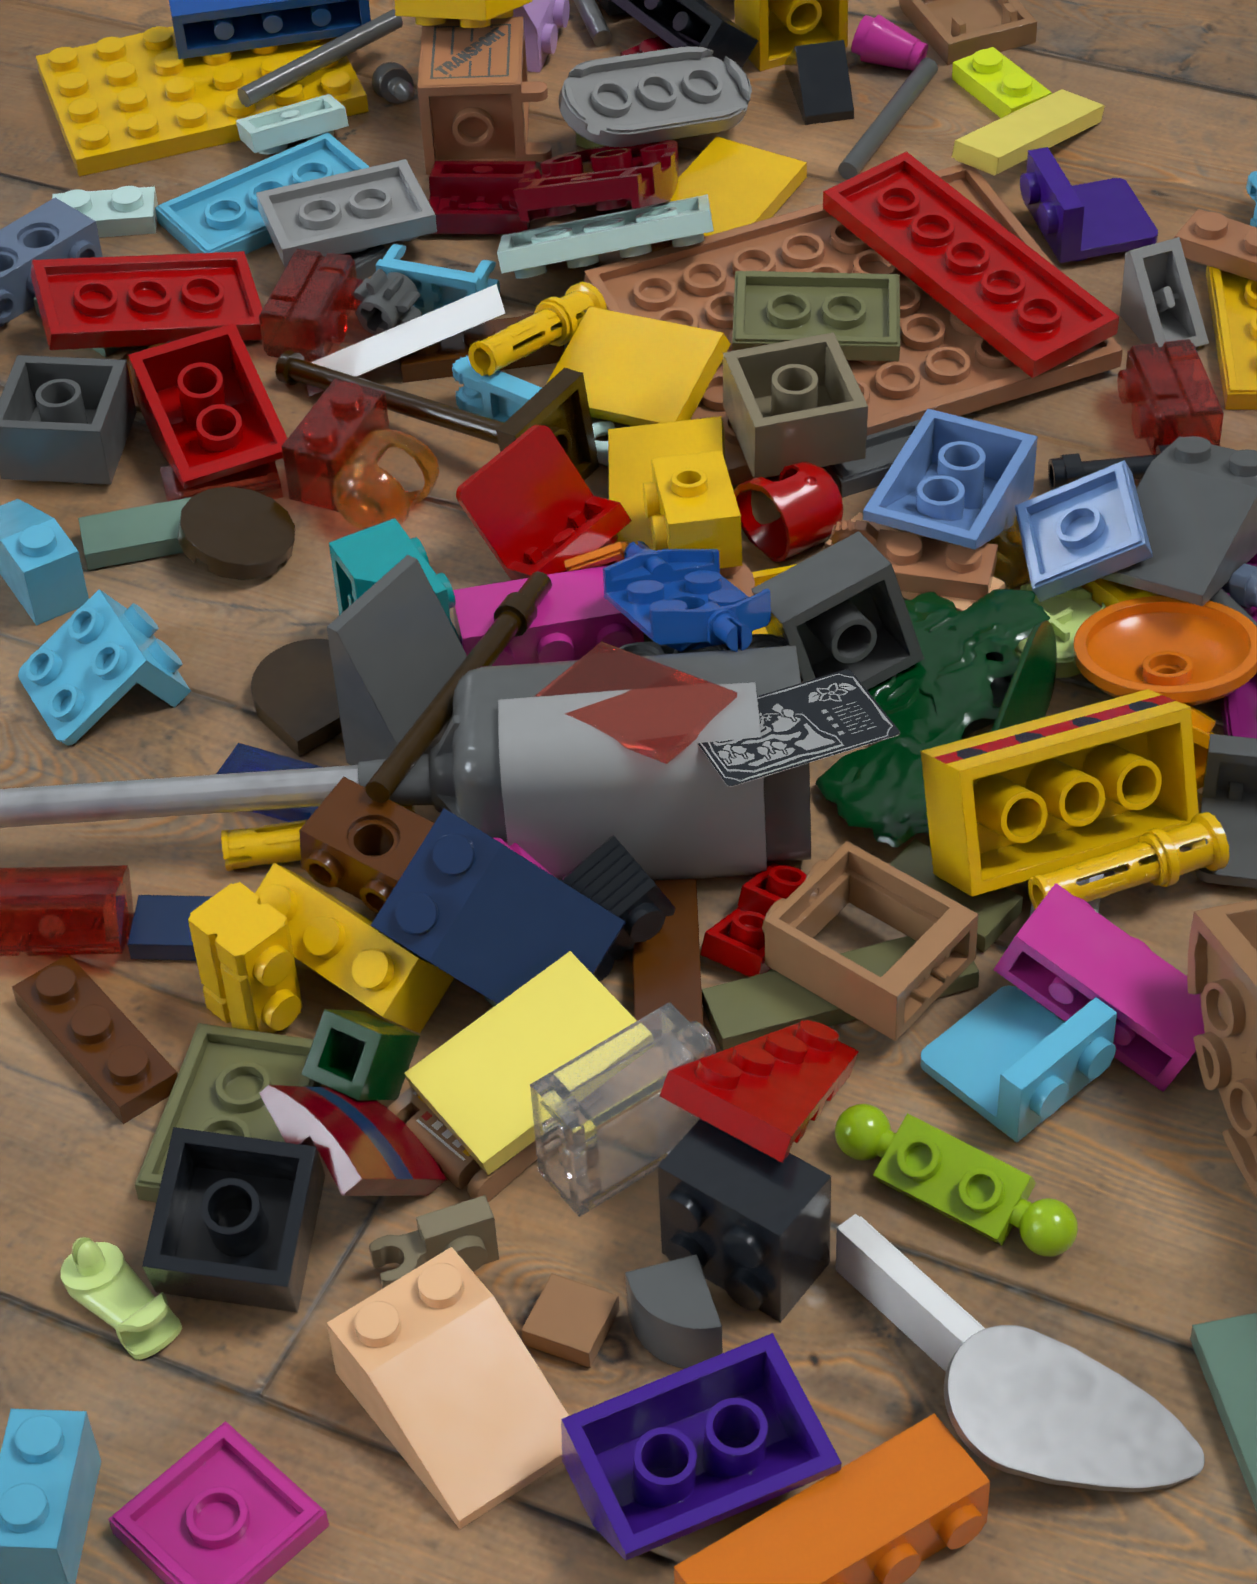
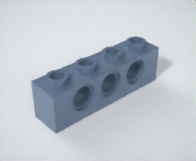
(44, 233)

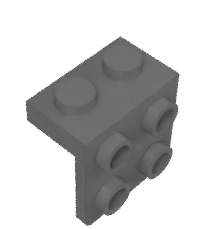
(1231, 797)

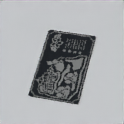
(803, 727)

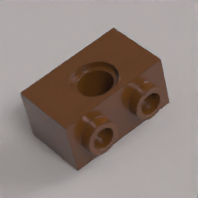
(351, 828)

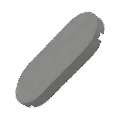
(654, 96)

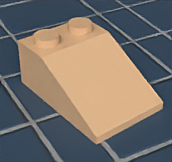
(450, 1386)

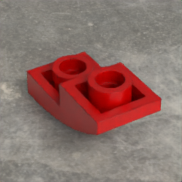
(739, 937)

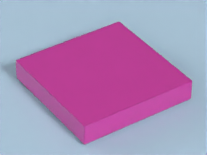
(219, 1516)

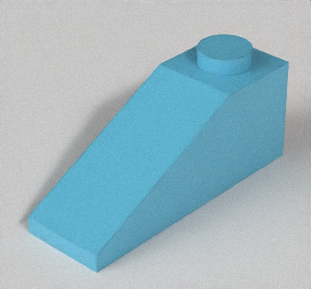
(39, 562)

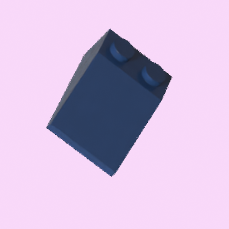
(490, 912)

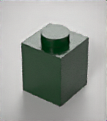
(360, 1055)

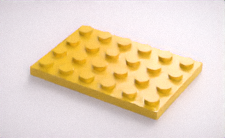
(142, 103)

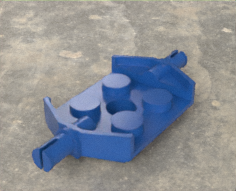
(684, 598)

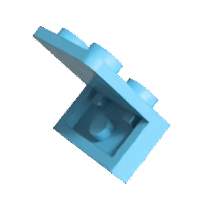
(96, 663)
(1020, 1059)

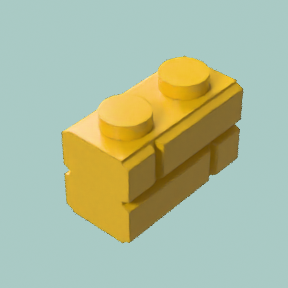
(246, 961)

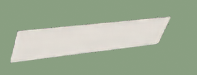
(415, 334)

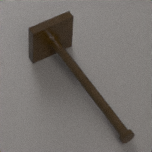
(558, 405)

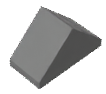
(1160, 296)

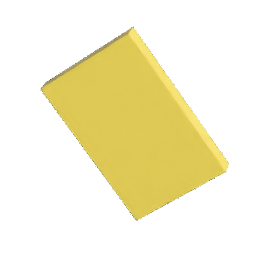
(485, 1071)

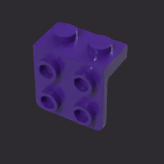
(1083, 217)

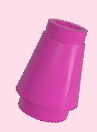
(887, 44)

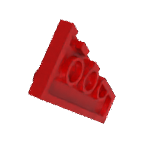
(766, 1085)

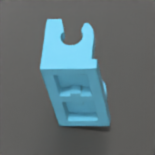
(437, 284)

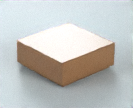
(570, 1320)

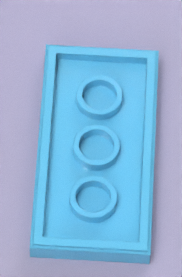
(226, 211)

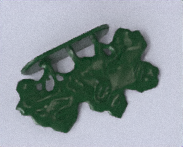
(939, 699)

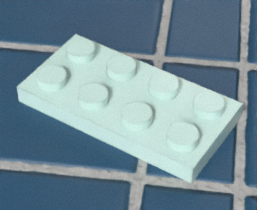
(624, 231)

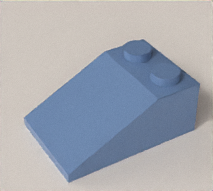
(956, 480)

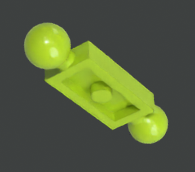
(956, 1180)

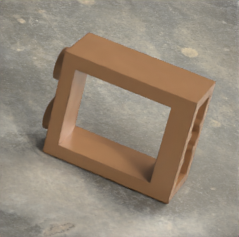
(897, 999)

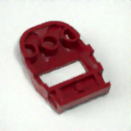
(600, 178)

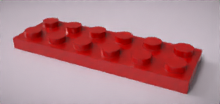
(971, 264)

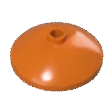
(1168, 648)

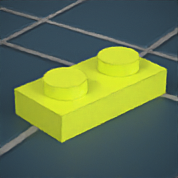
(997, 81)

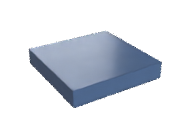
(1083, 531)

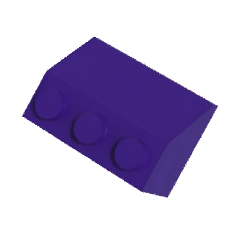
(695, 1448)

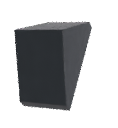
(821, 82)

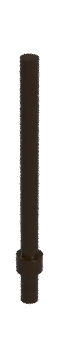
(510, 620)

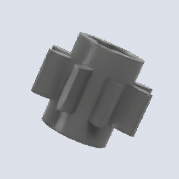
(386, 301)

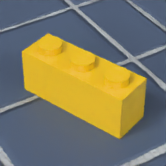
(353, 953)

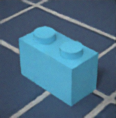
(45, 1495)

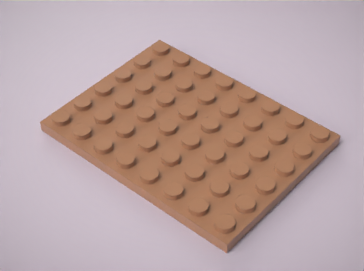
(940, 357)

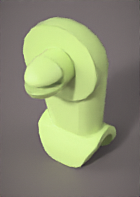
(111, 1290)

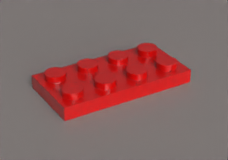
(144, 298)

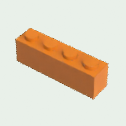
(861, 1522)

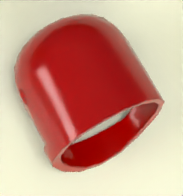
(807, 506)

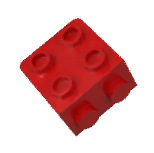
(538, 507)

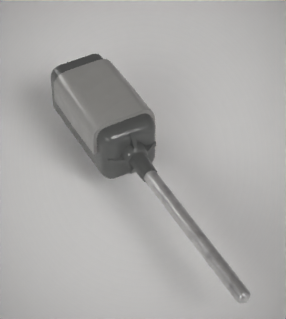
(533, 776)

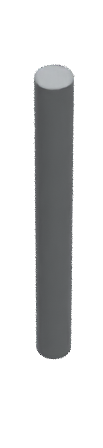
(319, 58)
(888, 118)

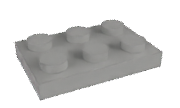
(347, 211)

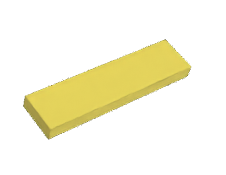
(1029, 128)

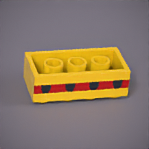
(1058, 790)

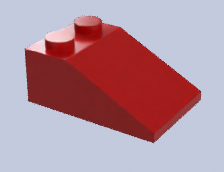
(206, 406)

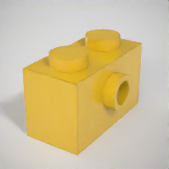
(694, 506)

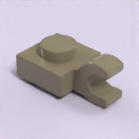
(463, 1226)

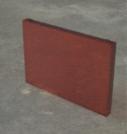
(655, 716)

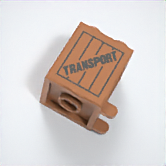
(477, 94)

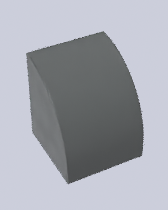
(674, 1312)

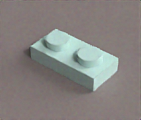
(308, 119)
(116, 211)

